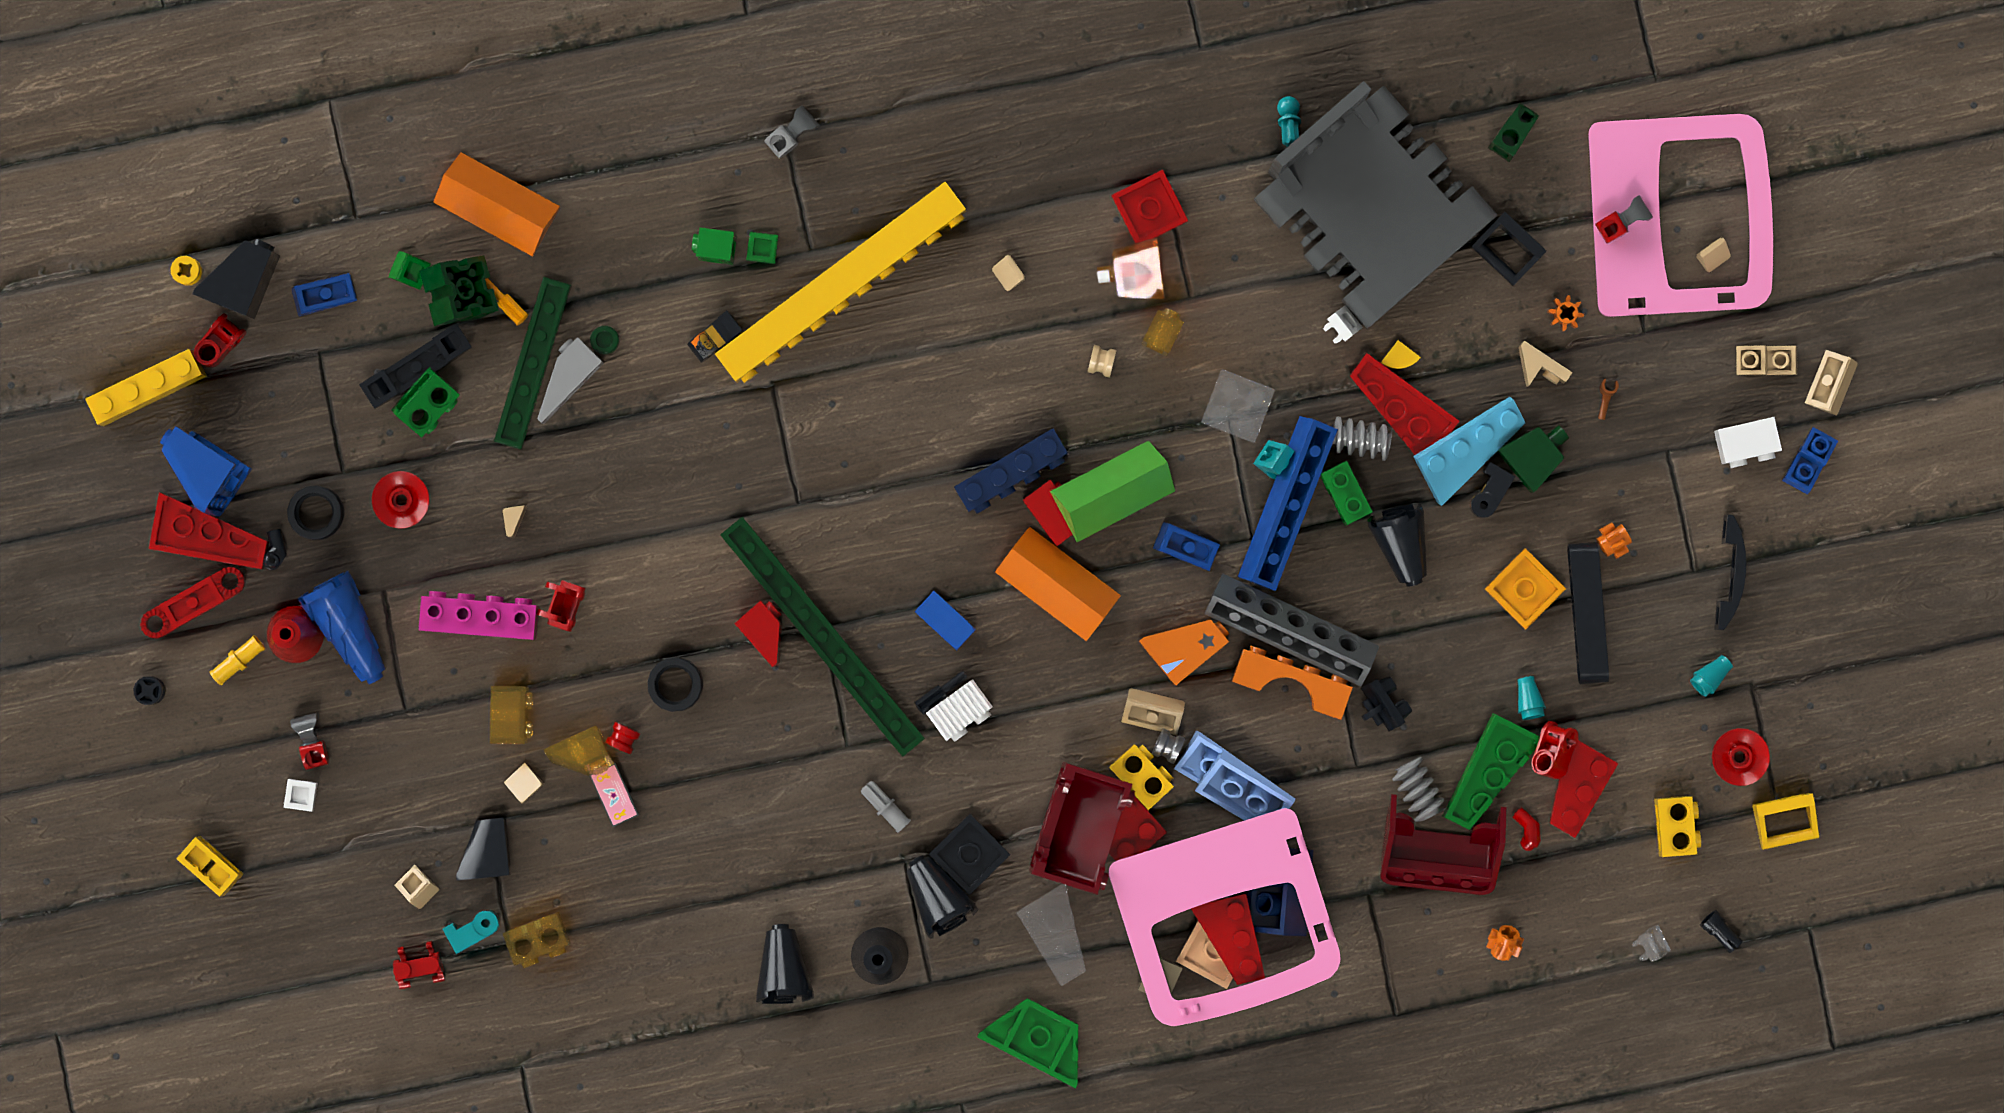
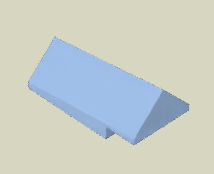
(1229, 780)

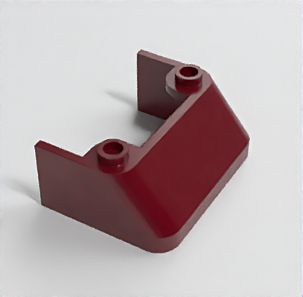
(1439, 858)

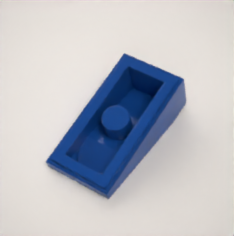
(323, 294)
(1186, 546)
(945, 620)

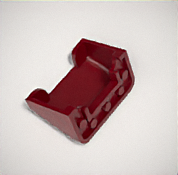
(1080, 828)

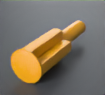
(508, 305)

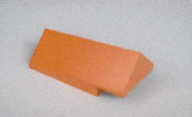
(495, 204)
(1057, 583)

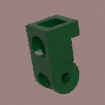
(1513, 132)

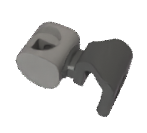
(784, 138)

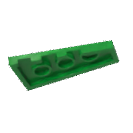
(1495, 760)

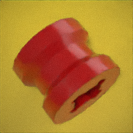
(622, 738)

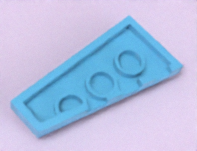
(1464, 451)

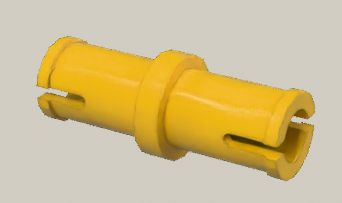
(237, 660)

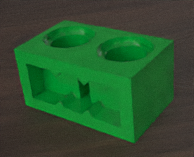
(715, 246)
(420, 398)
(1345, 493)

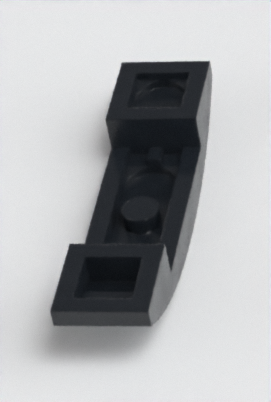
(403, 374)
(1732, 536)

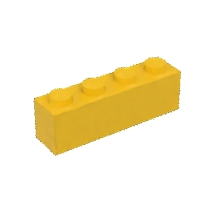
(145, 387)

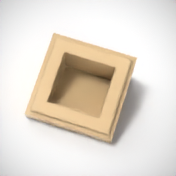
(1714, 255)
(1008, 273)
(513, 518)
(523, 783)
(416, 887)

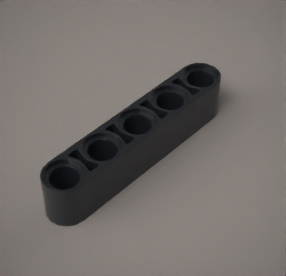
(1588, 613)

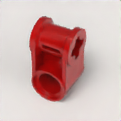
(220, 340)
(1554, 750)

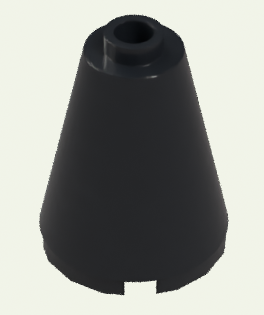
(1402, 541)
(938, 897)
(882, 942)
(783, 969)

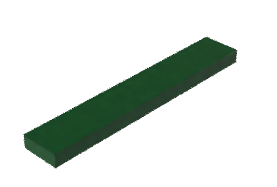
(532, 363)

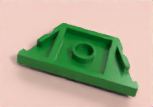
(1038, 1039)

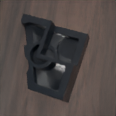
(486, 851)

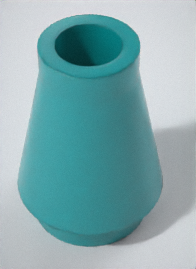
(1710, 676)
(1529, 699)

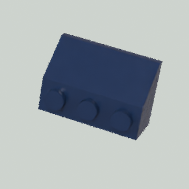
(1277, 908)

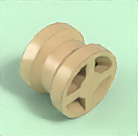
(1102, 361)

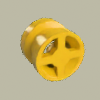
(190, 274)

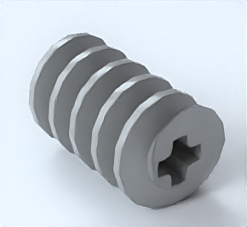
(1362, 438)
(1418, 790)

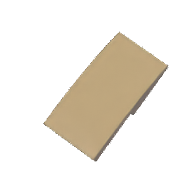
(1766, 360)

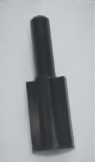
(938, 693)

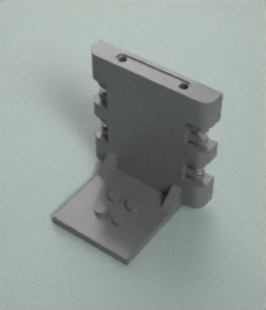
(1371, 201)

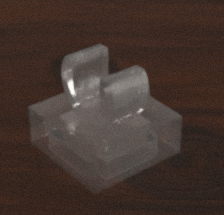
(1653, 943)

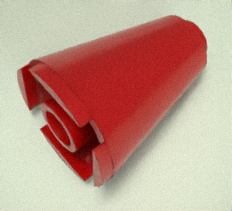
(305, 635)

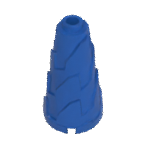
(344, 622)

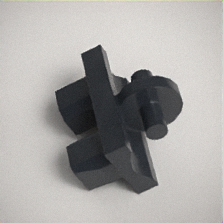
(1381, 706)

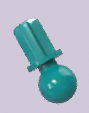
(1288, 109)

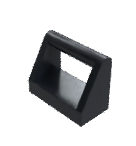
(1518, 235)

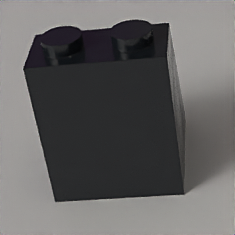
(241, 278)

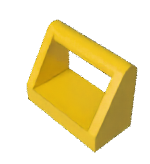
(1785, 804)

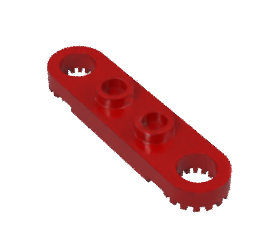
(193, 602)

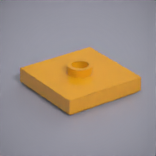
(1525, 588)

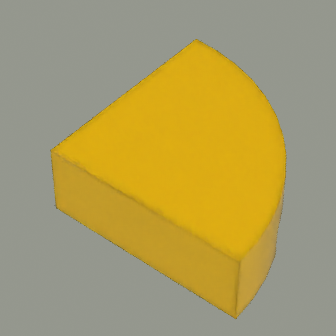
(1400, 357)

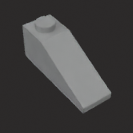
(570, 372)

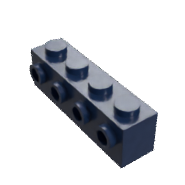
(1011, 470)

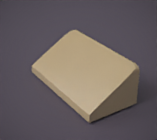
(1831, 382)
(1153, 711)

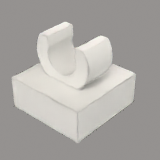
(1344, 324)
(300, 795)

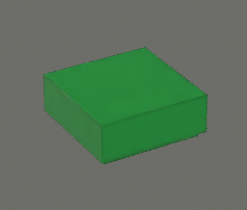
(762, 247)

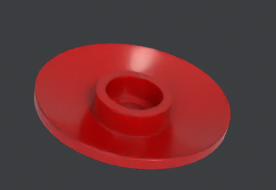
(386, 494)
(1755, 757)

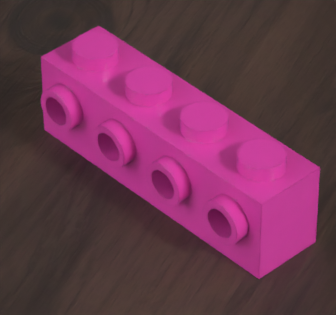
(478, 617)

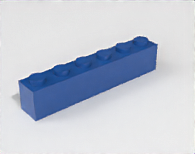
(1287, 504)

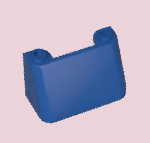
(204, 470)

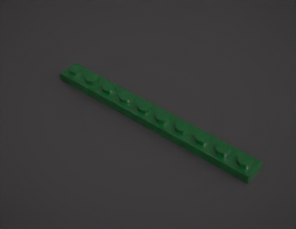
(822, 636)

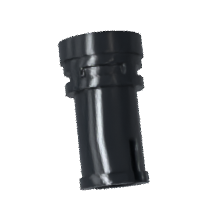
(1717, 926)

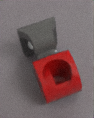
(1617, 224)
(312, 751)

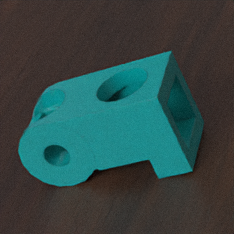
(482, 926)

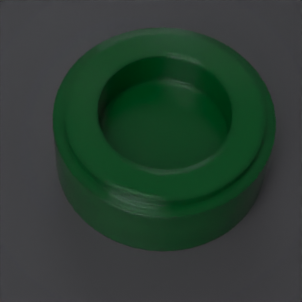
(604, 340)

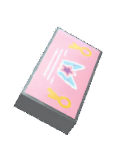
(614, 795)

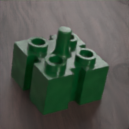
(459, 290)

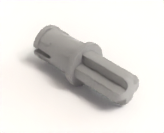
(885, 806)

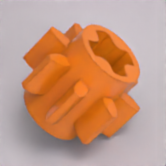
(1557, 311)
(1614, 540)
(1505, 942)

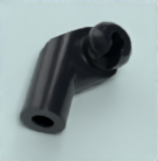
(276, 552)

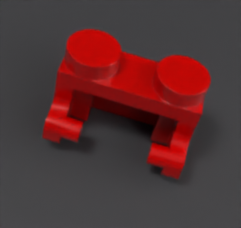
(563, 605)
(418, 967)

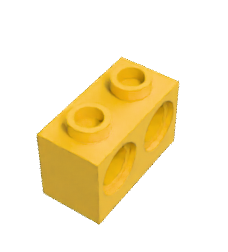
(1139, 778)
(1668, 827)
(210, 866)

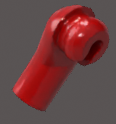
(1531, 829)

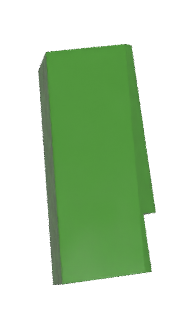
(1114, 490)

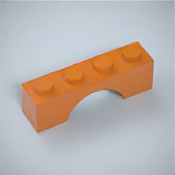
(1327, 695)

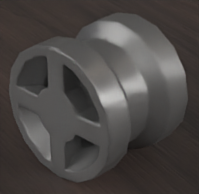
(1168, 746)

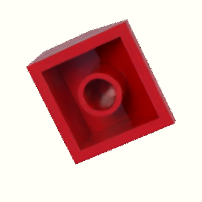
(763, 630)

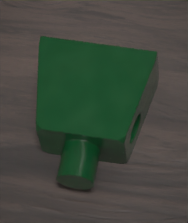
(1534, 455)

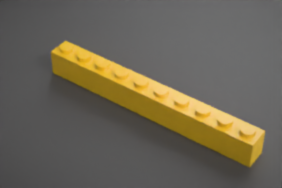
(841, 282)

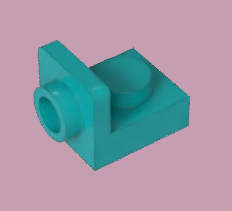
(1273, 458)

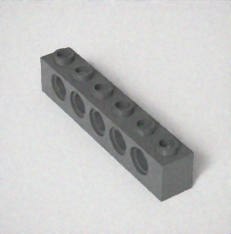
(1292, 630)

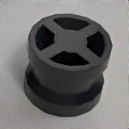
(145, 688)

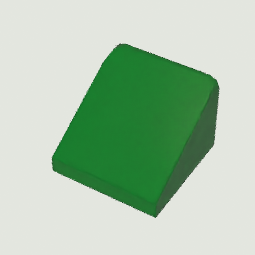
(407, 268)

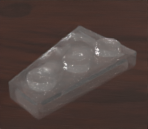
(1054, 933)

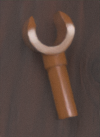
(1606, 398)

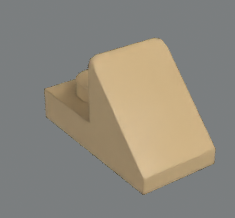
(1534, 360)

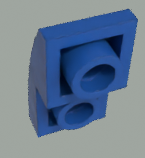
(1810, 460)

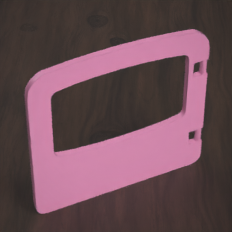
(1626, 165)
(1207, 869)

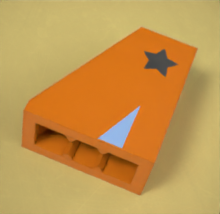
(1185, 648)

